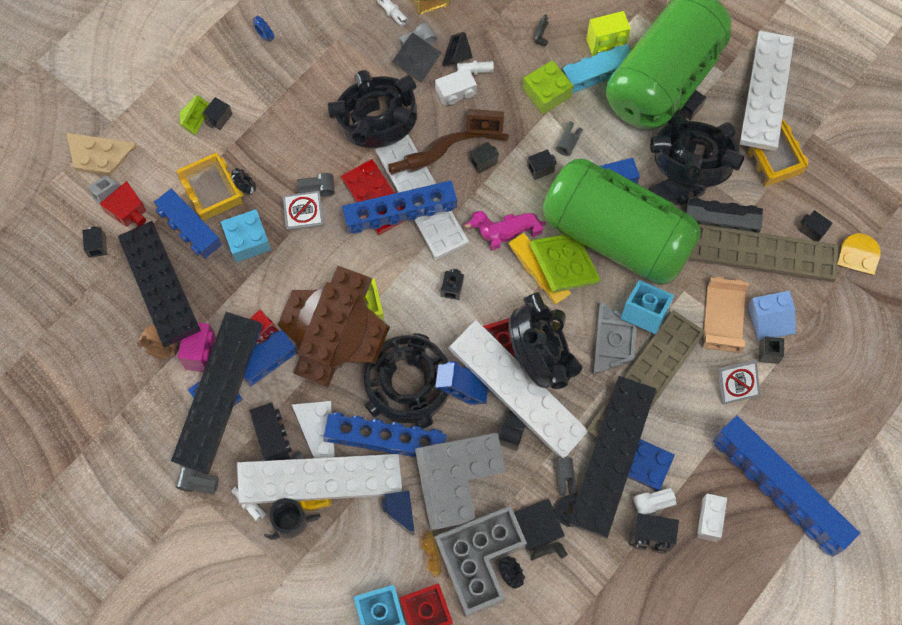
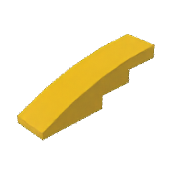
(525, 254)

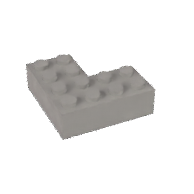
(446, 473)
(469, 553)

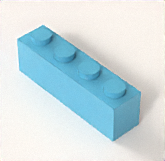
(596, 68)

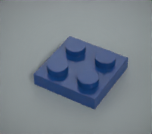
(650, 465)

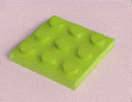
(564, 263)

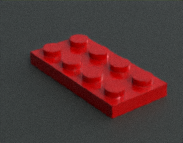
(369, 183)

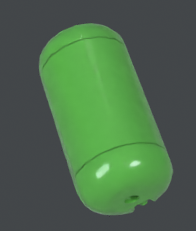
(669, 62)
(621, 220)

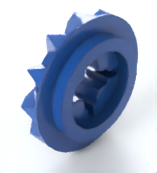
(263, 28)

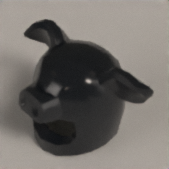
(288, 519)

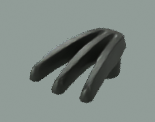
(540, 30)
(549, 549)

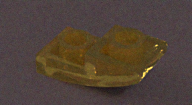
(431, 547)

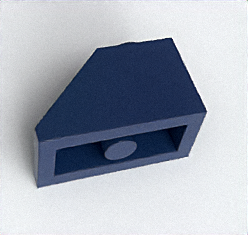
(400, 510)

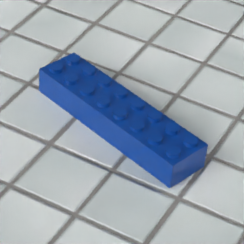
(785, 487)

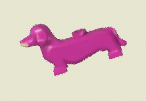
(504, 230)

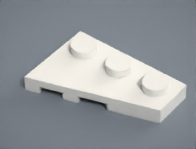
(313, 421)

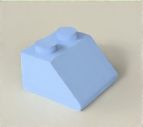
(773, 315)

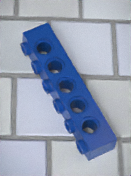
(406, 199)
(374, 442)

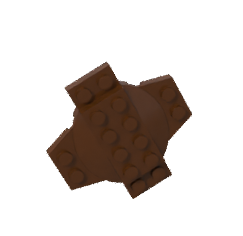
(333, 326)

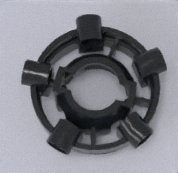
(363, 99)
(693, 170)
(542, 344)
(416, 356)

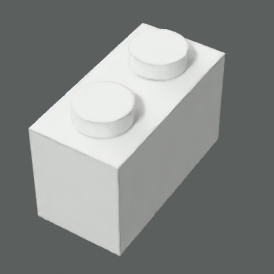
(456, 87)
(711, 517)

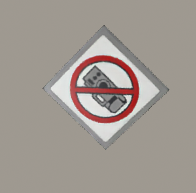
(303, 210)
(739, 382)

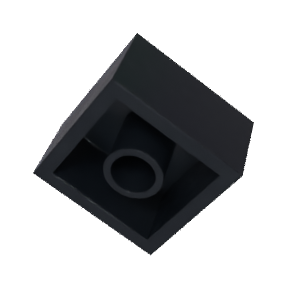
(654, 533)

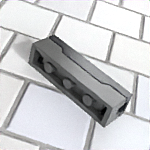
(725, 215)

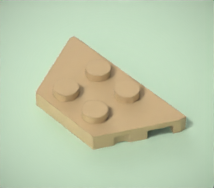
(97, 154)

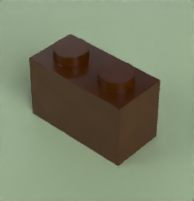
(485, 121)

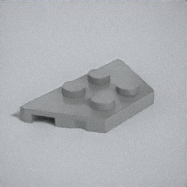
(613, 340)

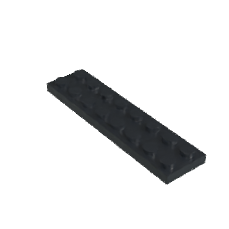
(158, 284)
(217, 393)
(612, 457)

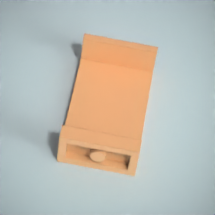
(724, 315)

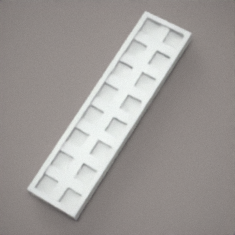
(767, 91)
(439, 231)
(507, 380)
(318, 478)

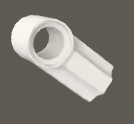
(650, 503)

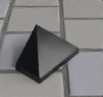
(457, 50)

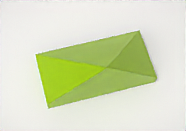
(191, 115)

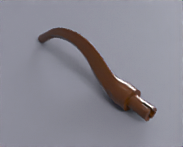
(420, 160)

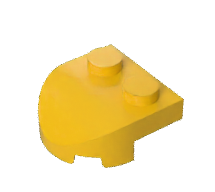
(859, 253)

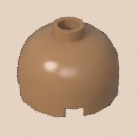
(150, 340)

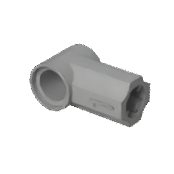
(423, 31)

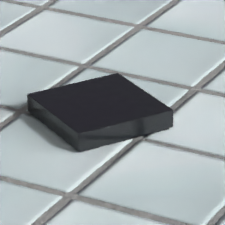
(416, 57)
(539, 524)

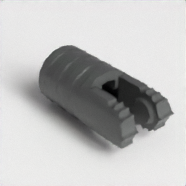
(568, 140)
(565, 473)

